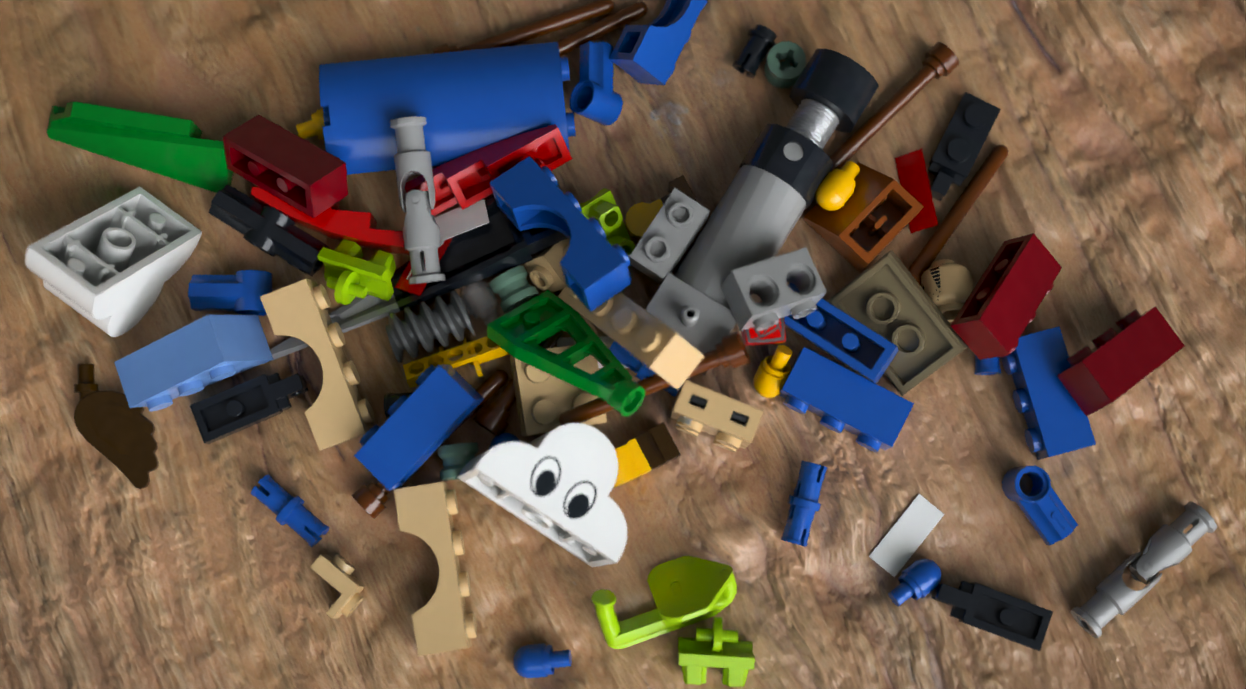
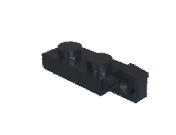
(961, 143)
(245, 405)
(996, 613)

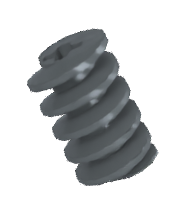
(428, 325)

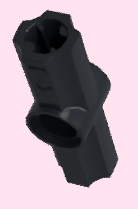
(267, 229)

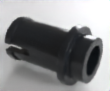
(755, 50)

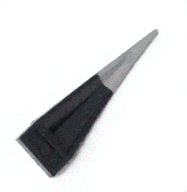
(466, 260)

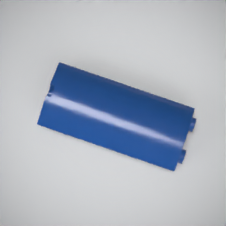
(464, 95)

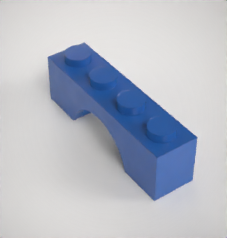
(652, 49)
(591, 263)

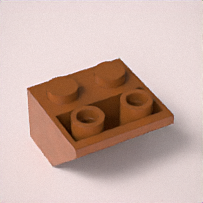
(868, 219)

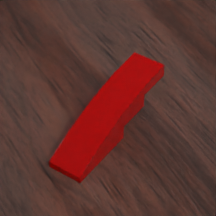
(469, 176)
(339, 224)

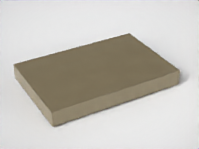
(900, 310)

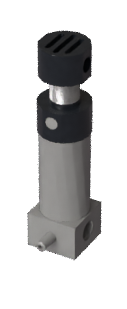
(764, 198)

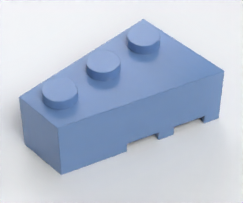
(192, 359)

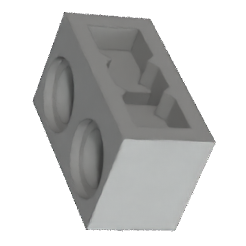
(669, 236)
(769, 282)

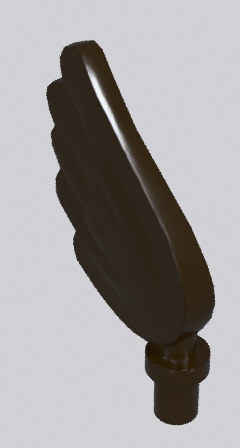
(115, 429)

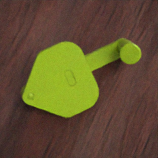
(684, 594)

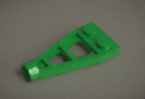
(543, 317)

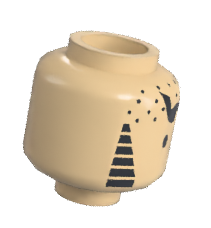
(947, 286)

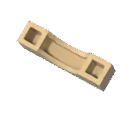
(303, 314)
(641, 335)
(443, 621)

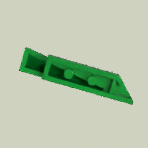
(144, 141)

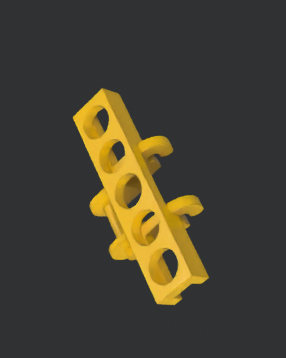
(485, 346)

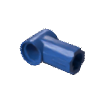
(594, 93)
(230, 292)
(1041, 505)

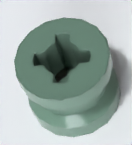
(782, 73)
(513, 288)
(455, 458)

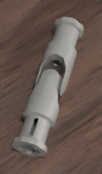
(420, 228)
(1164, 549)

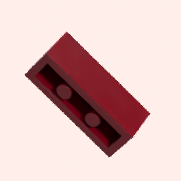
(286, 165)
(1006, 297)
(1119, 359)

